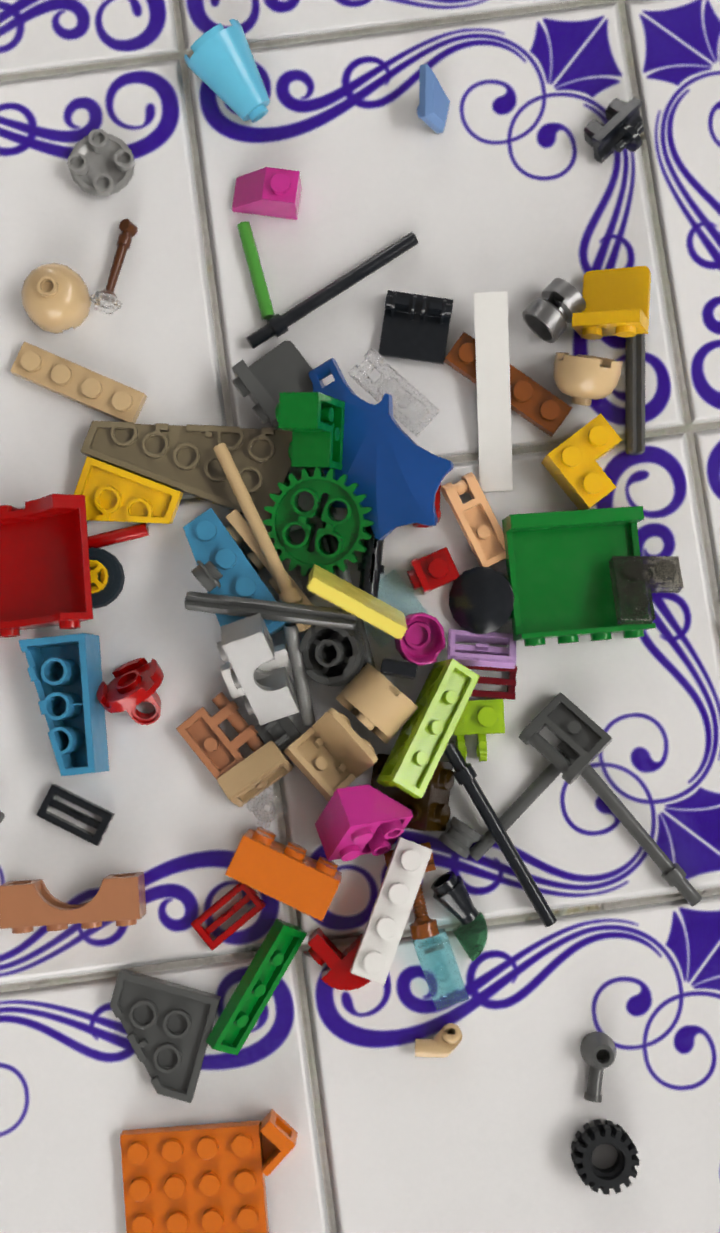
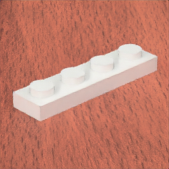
(391, 911)

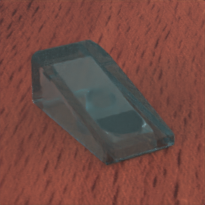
(441, 970)

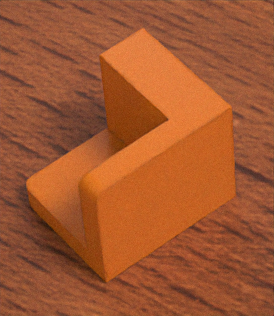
(277, 1140)

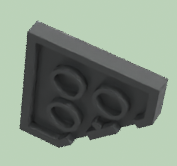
(166, 1029)

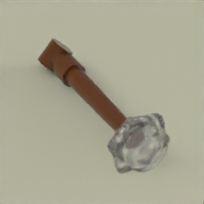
(106, 300)

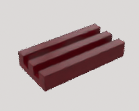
(510, 682)

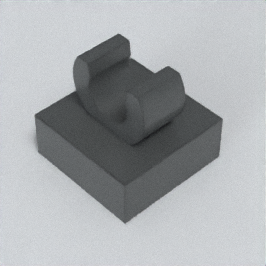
(280, 731)

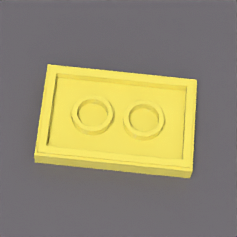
(357, 601)

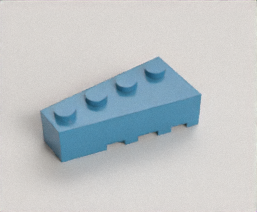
(213, 542)
(67, 681)

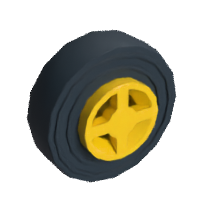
(111, 577)

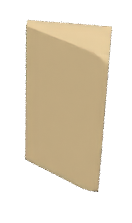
(255, 774)

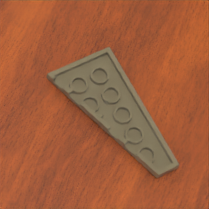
(186, 458)

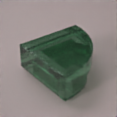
(472, 936)

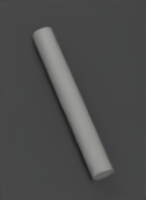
(299, 675)

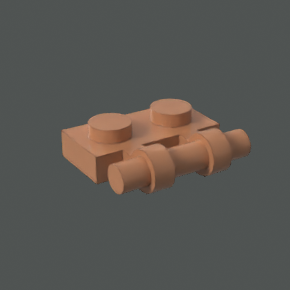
(212, 743)

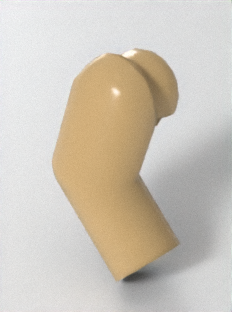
(441, 1045)

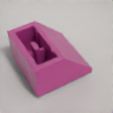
(360, 823)

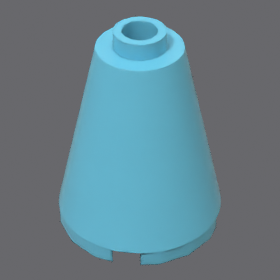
(229, 70)

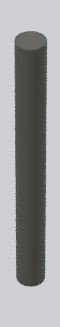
(517, 809)

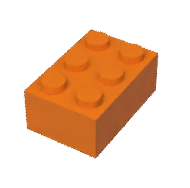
(285, 872)

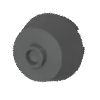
(333, 654)

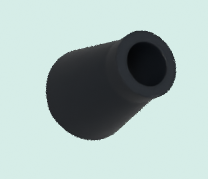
(453, 895)

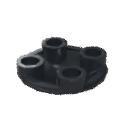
(481, 600)

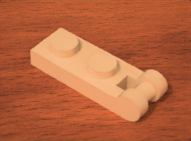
(476, 520)

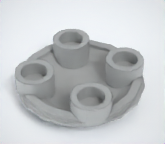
(101, 163)

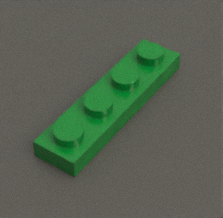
(256, 987)

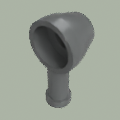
(589, 1047)

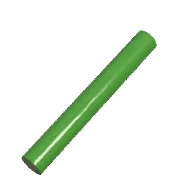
(255, 270)

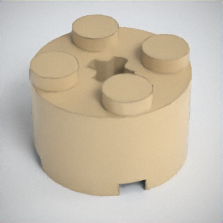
(377, 703)

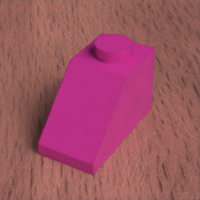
(268, 193)

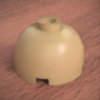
(55, 298)
(586, 376)

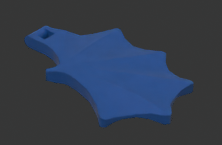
(383, 459)

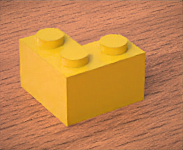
(576, 466)

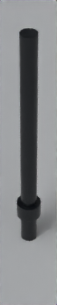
(279, 324)
(466, 776)

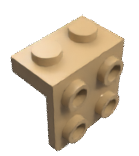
(331, 753)

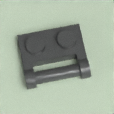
(573, 729)

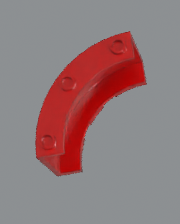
(44, 565)

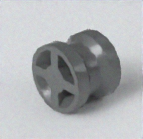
(460, 837)

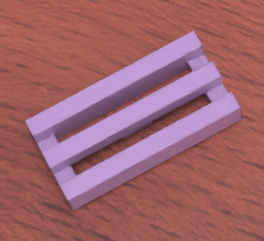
(482, 654)

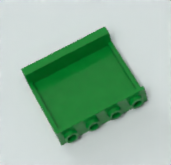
(564, 575)

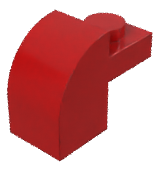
(339, 963)

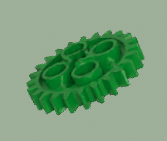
(347, 531)

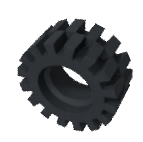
(612, 1176)

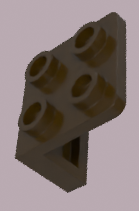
(431, 810)

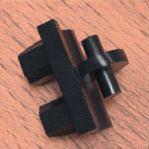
(619, 132)

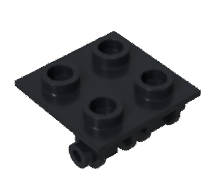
(415, 327)

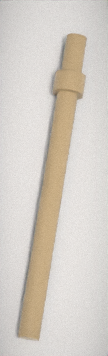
(288, 592)

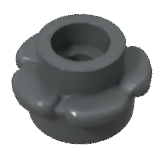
(207, 575)

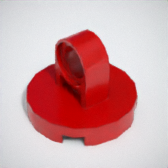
(132, 685)

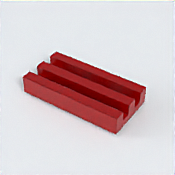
(205, 933)

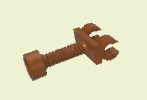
(423, 925)

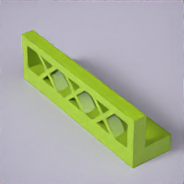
(429, 729)

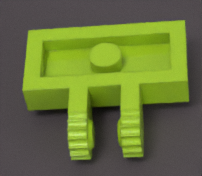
(480, 718)

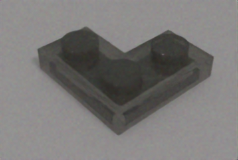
(635, 581)

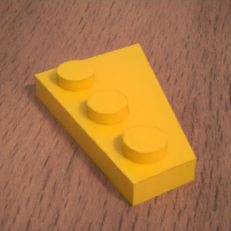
(125, 496)

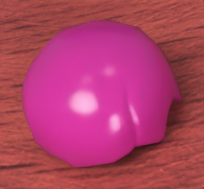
(422, 639)

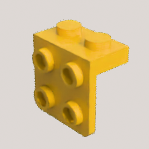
(615, 303)

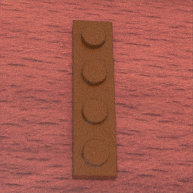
(527, 396)

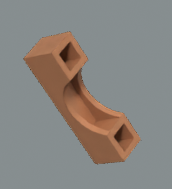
(31, 905)

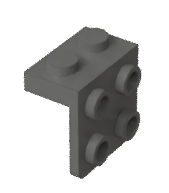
(275, 372)

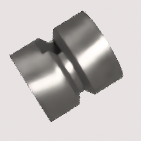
(549, 315)

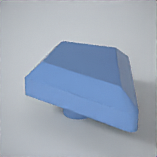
(432, 100)

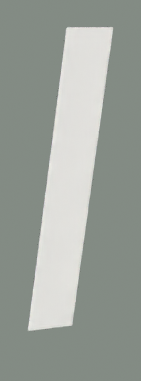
(493, 391)

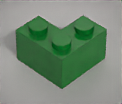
(315, 428)

